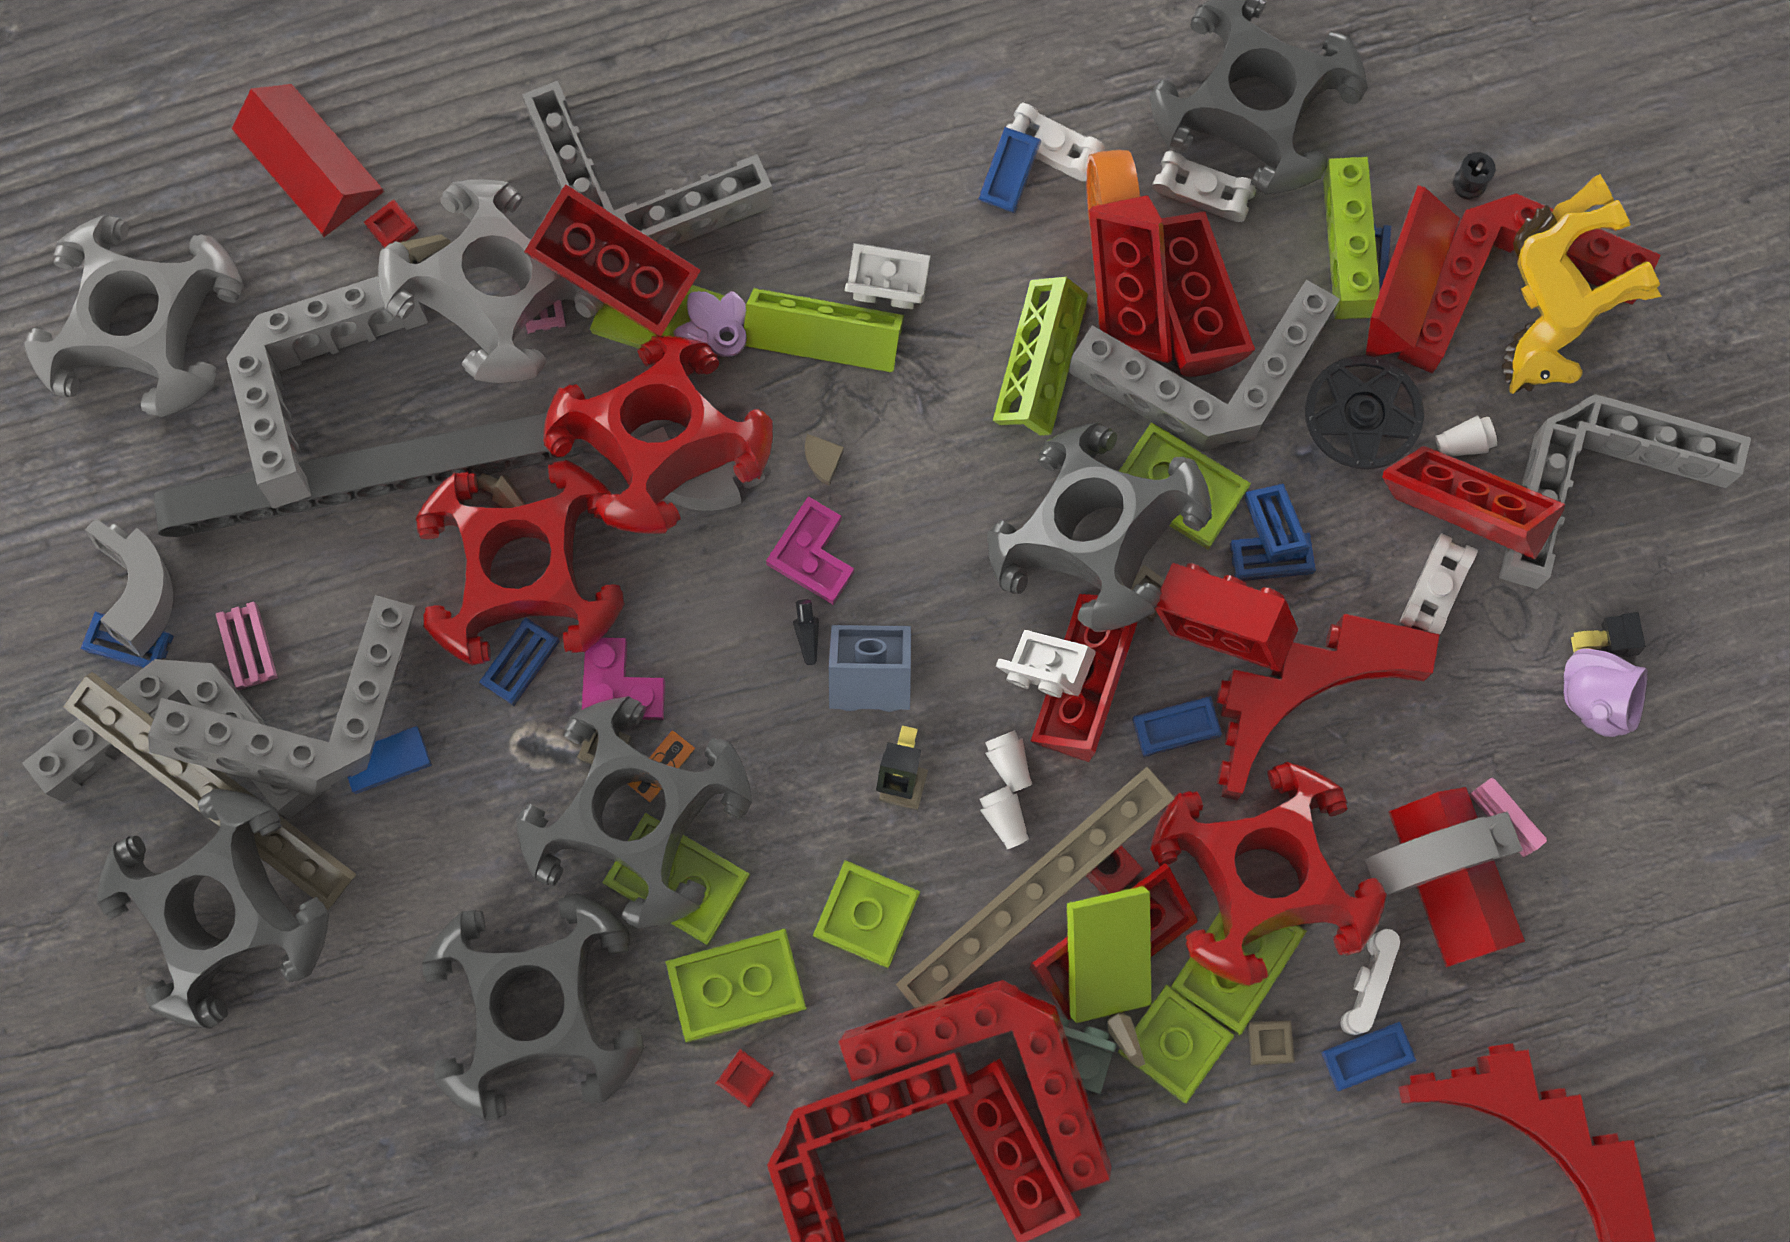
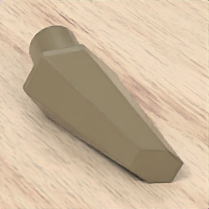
(424, 247)
(502, 489)
(1123, 1032)

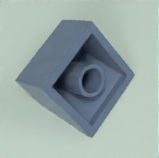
(870, 667)

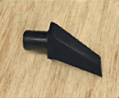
(807, 629)

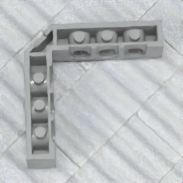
(665, 219)
(282, 341)
(1189, 409)
(1627, 434)
(81, 751)
(288, 757)

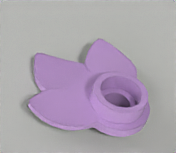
(712, 318)

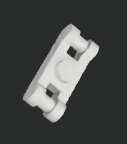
(1057, 142)
(1204, 187)
(1438, 585)
(1371, 982)

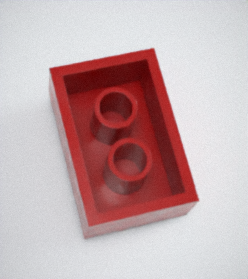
(1227, 615)

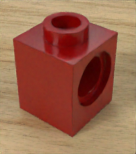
(1126, 872)

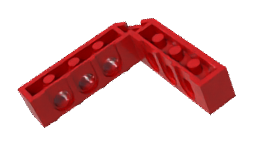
(1595, 254)
(1042, 1046)
(795, 1161)

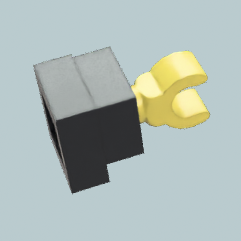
(1619, 634)
(900, 765)

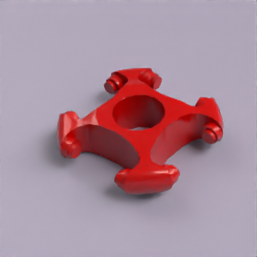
(658, 467)
(489, 530)
(1281, 830)

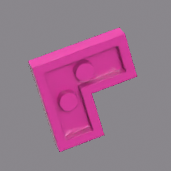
(801, 553)
(607, 679)

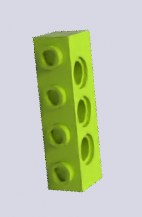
(1351, 237)

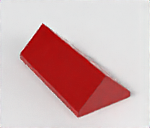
(304, 156)
(1132, 275)
(1411, 275)
(1474, 500)
(1076, 722)
(1465, 907)
(1168, 919)
(1012, 1155)

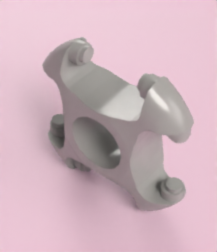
(488, 319)
(157, 347)

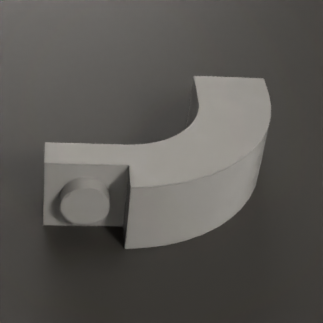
(710, 490)
(148, 596)
(1444, 852)

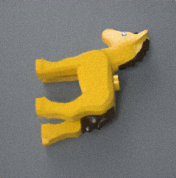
(1561, 290)

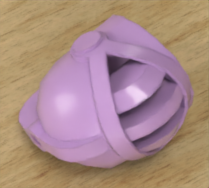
(1605, 691)

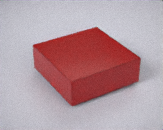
(391, 225)
(744, 1078)

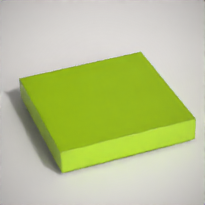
(866, 914)
(1178, 1043)

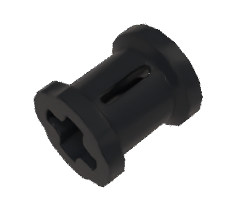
(1469, 167)

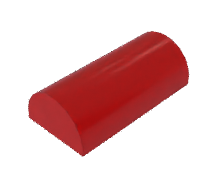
(612, 261)
(1203, 307)

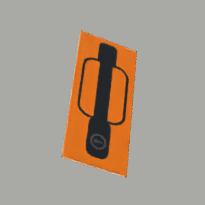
(672, 752)

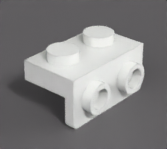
(887, 275)
(1050, 663)

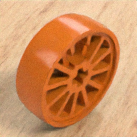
(1110, 178)

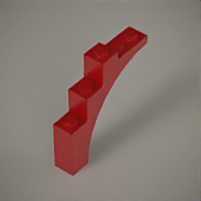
(1359, 652)
(1603, 1173)

